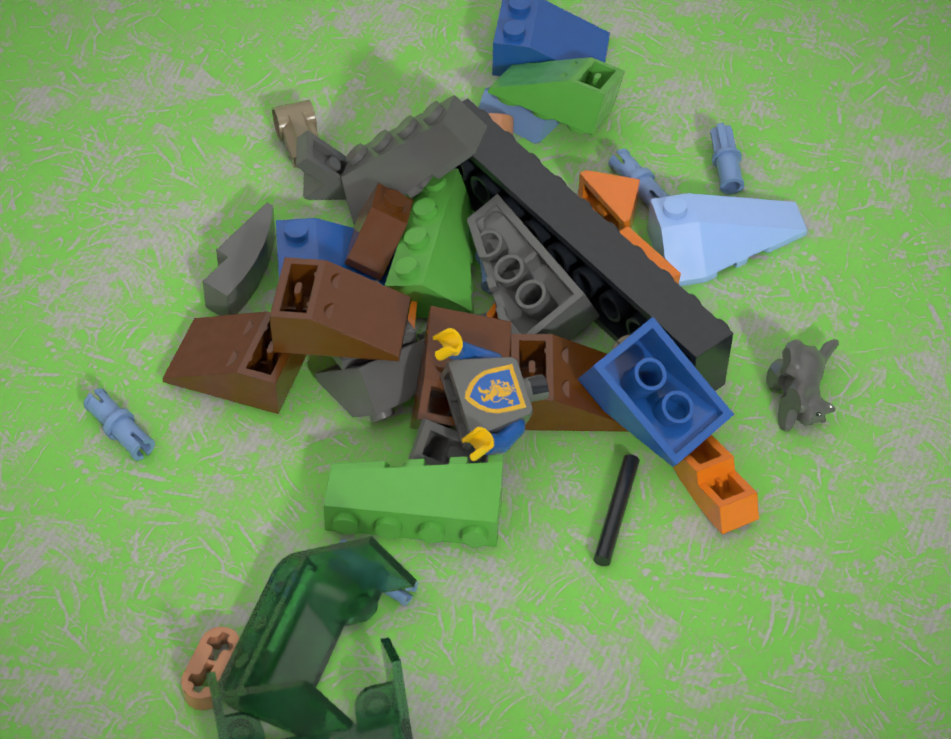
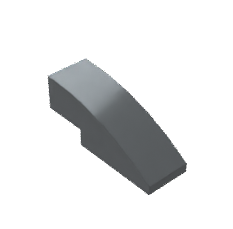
(241, 264)

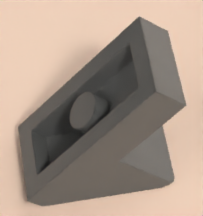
(321, 168)
(438, 444)

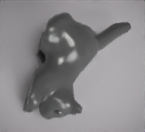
(800, 380)

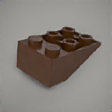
(336, 313)
(474, 329)
(235, 361)
(561, 363)

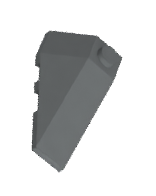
(525, 278)
(376, 384)

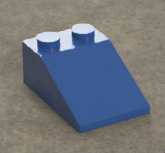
(541, 33)
(317, 240)
(656, 393)

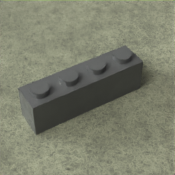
(413, 152)

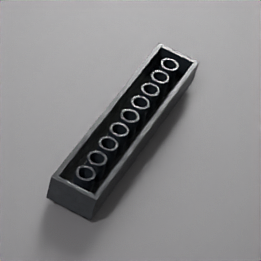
(596, 256)

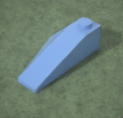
(713, 232)

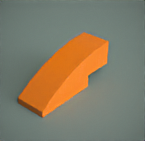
(717, 487)

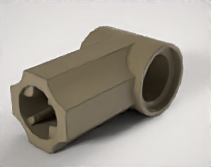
(292, 121)

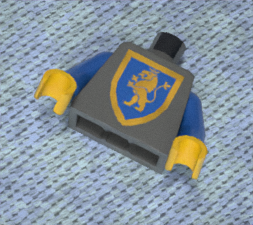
(486, 395)

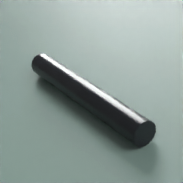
(616, 510)

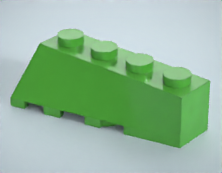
(435, 248)
(417, 500)

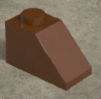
(378, 231)

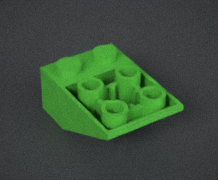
(567, 91)

